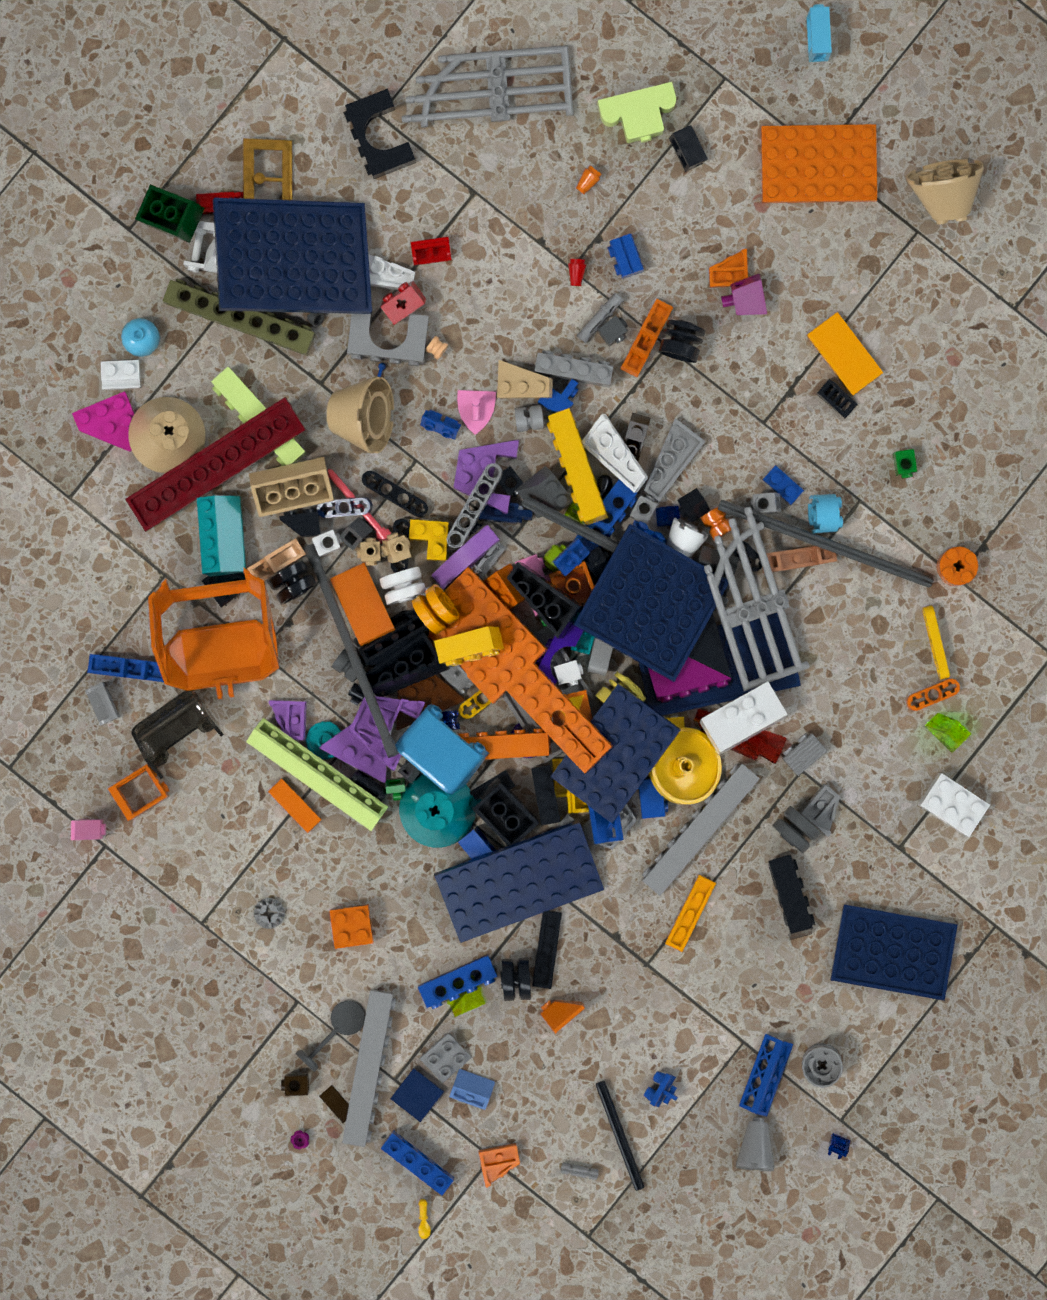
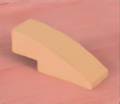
(277, 560)

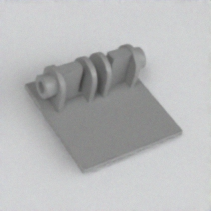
(445, 1057)

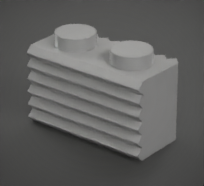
(803, 754)

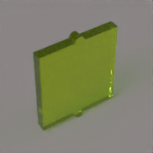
(466, 1001)

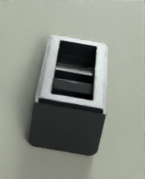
(836, 388)

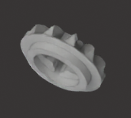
(275, 906)

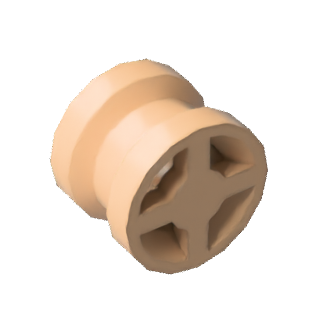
(436, 347)

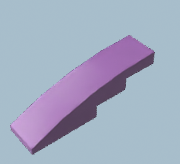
(465, 557)

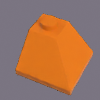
(560, 1012)

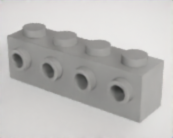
(578, 370)

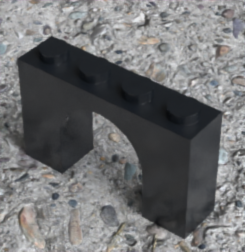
(379, 161)

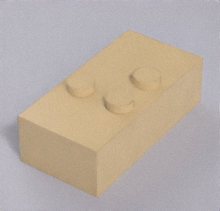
(291, 487)

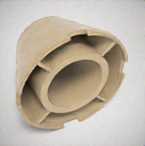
(363, 414)

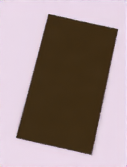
(336, 1103)

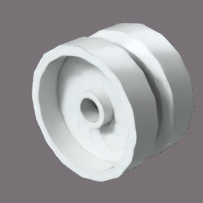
(403, 586)

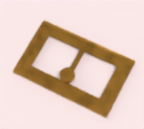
(249, 178)

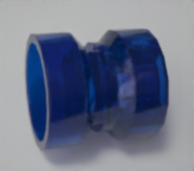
(450, 718)

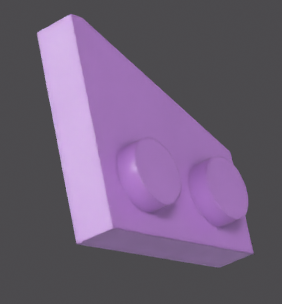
(291, 717)

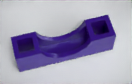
(553, 645)

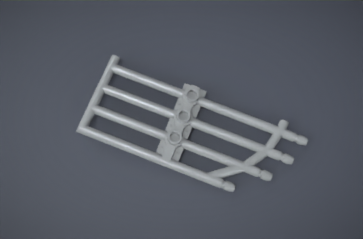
(497, 86)
(753, 609)

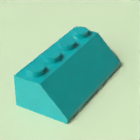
(221, 535)

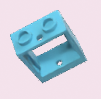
(819, 33)

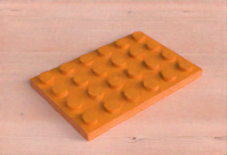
(819, 163)

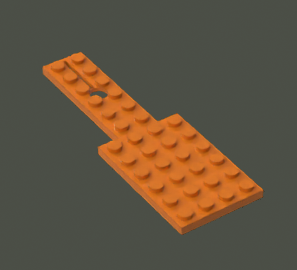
(516, 670)

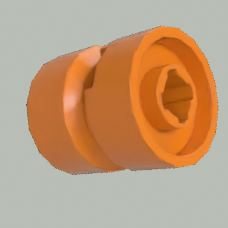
(717, 522)

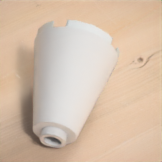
(685, 537)

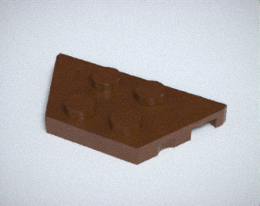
(430, 691)

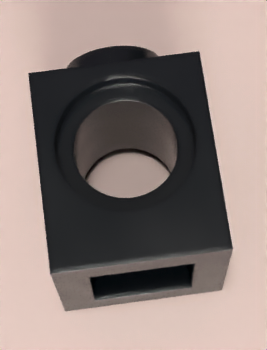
(510, 473)

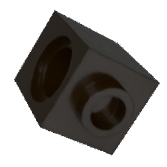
(303, 1079)

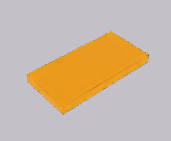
(844, 353)

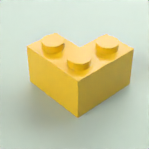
(436, 535)

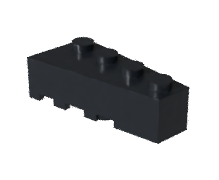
(549, 602)
(406, 667)
(791, 897)

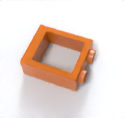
(123, 803)

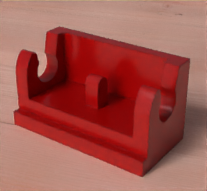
(431, 251)

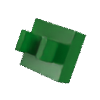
(395, 787)

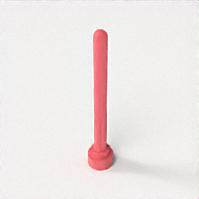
(381, 532)

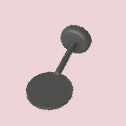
(346, 1019)

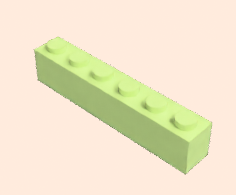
(248, 406)

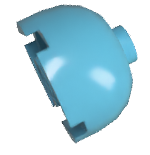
(140, 337)

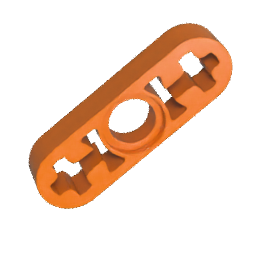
(917, 695)

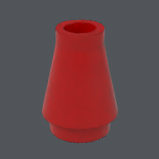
(576, 271)

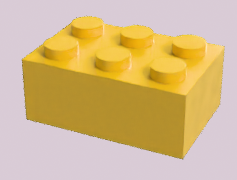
(469, 646)

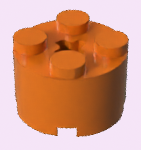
(966, 560)

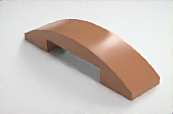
(799, 558)

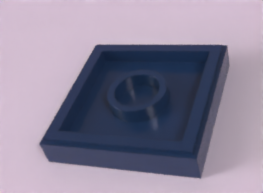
(417, 1094)

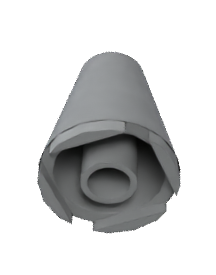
(756, 1147)

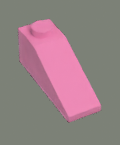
(87, 829)

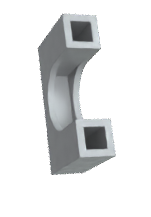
(410, 351)

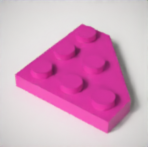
(107, 420)

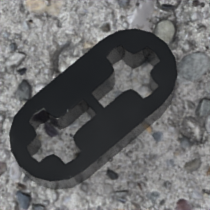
(752, 553)

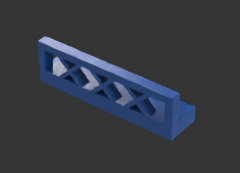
(603, 828)
(769, 1077)

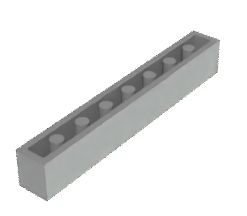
(700, 829)
(368, 1068)

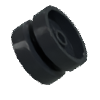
(293, 585)
(515, 979)

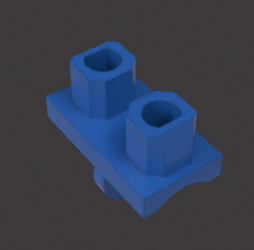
(571, 557)
(665, 1081)

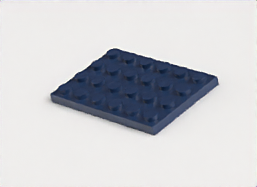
(638, 743)
(893, 952)

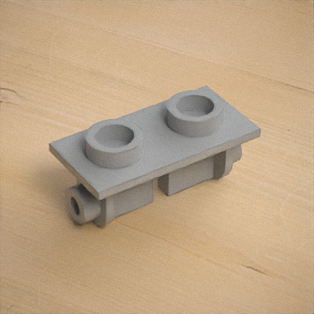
(484, 564)

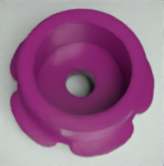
(300, 1134)

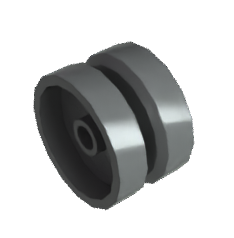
(794, 832)

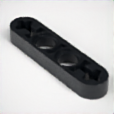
(393, 496)

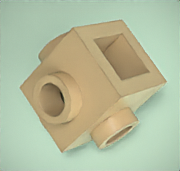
(396, 547)
(370, 560)

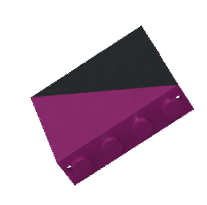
(702, 669)

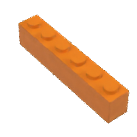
(513, 744)

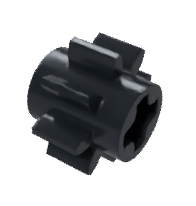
(356, 694)

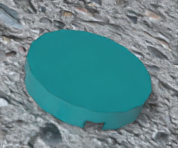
(318, 735)

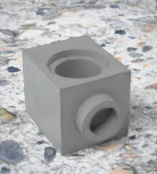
(774, 503)
(637, 515)

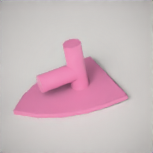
(476, 408)

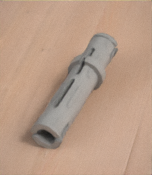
(605, 311)

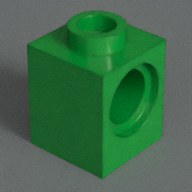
(907, 455)

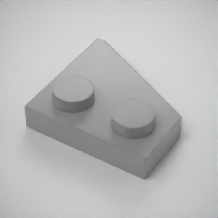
(821, 809)

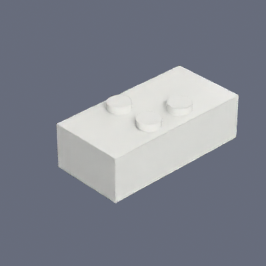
(743, 718)

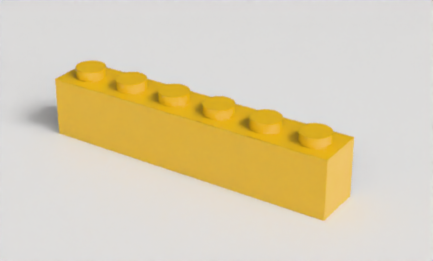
(577, 466)

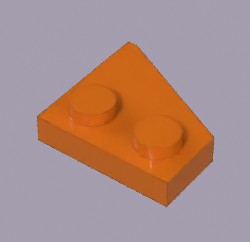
(729, 270)
(498, 1161)

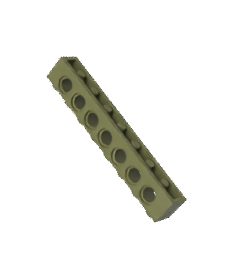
(300, 345)

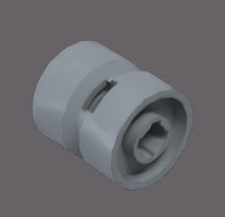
(529, 418)

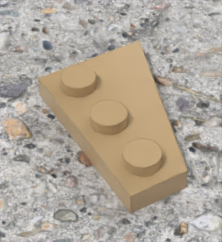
(521, 383)

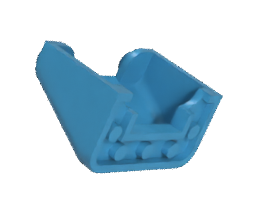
(440, 751)

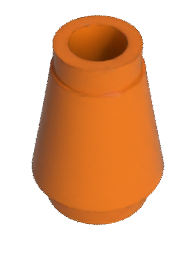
(588, 179)

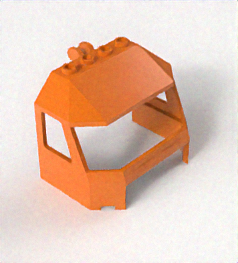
(219, 652)

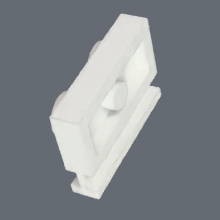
(120, 374)

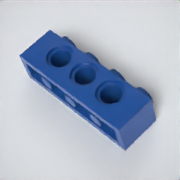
(621, 491)
(428, 988)
(417, 1162)

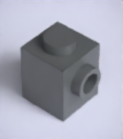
(613, 330)
(356, 533)

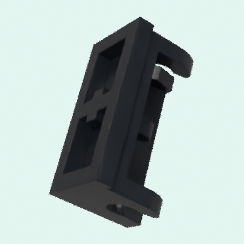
(688, 148)

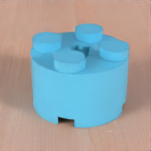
(825, 513)

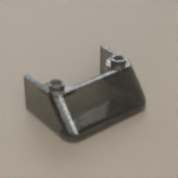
(170, 725)

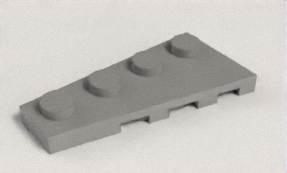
(675, 455)

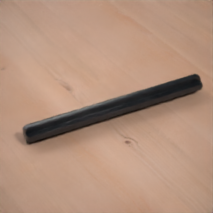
(619, 1135)

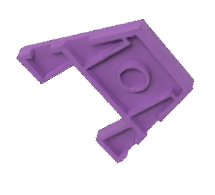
(472, 464)
(366, 730)

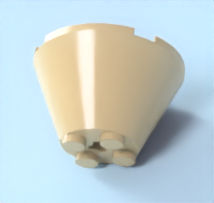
(947, 188)
(163, 451)

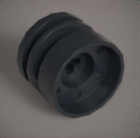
(683, 336)

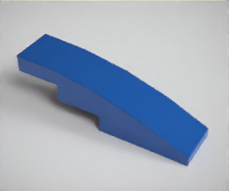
(124, 668)

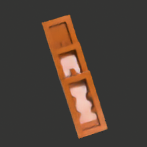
(646, 338)

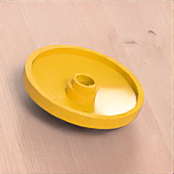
(687, 769)

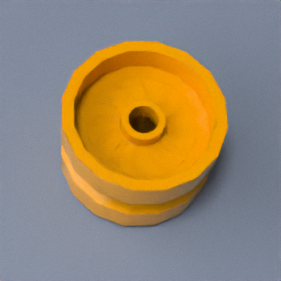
(435, 609)

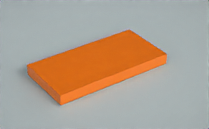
(362, 604)

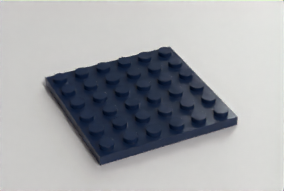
(650, 603)

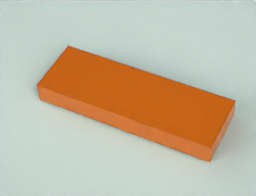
(294, 805)

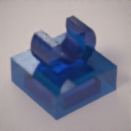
(838, 1145)

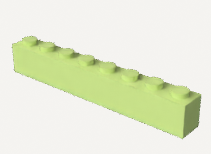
(317, 774)

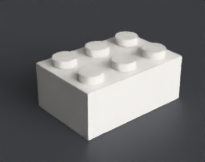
(953, 804)

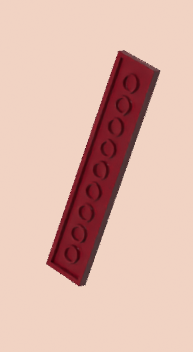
(215, 464)

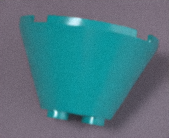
(435, 829)

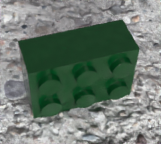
(169, 213)

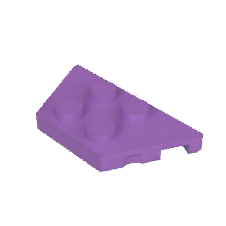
(353, 752)

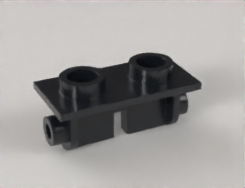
(369, 785)

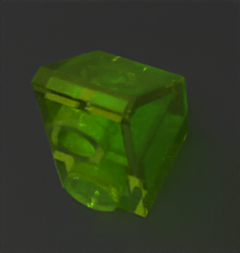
(948, 731)

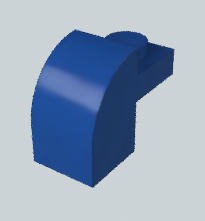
(560, 401)

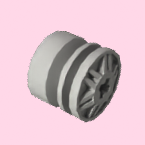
(822, 1076)

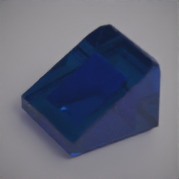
(666, 515)

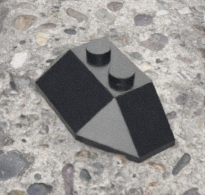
(407, 627)

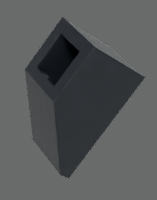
(304, 524)

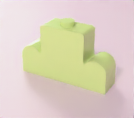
(639, 111)

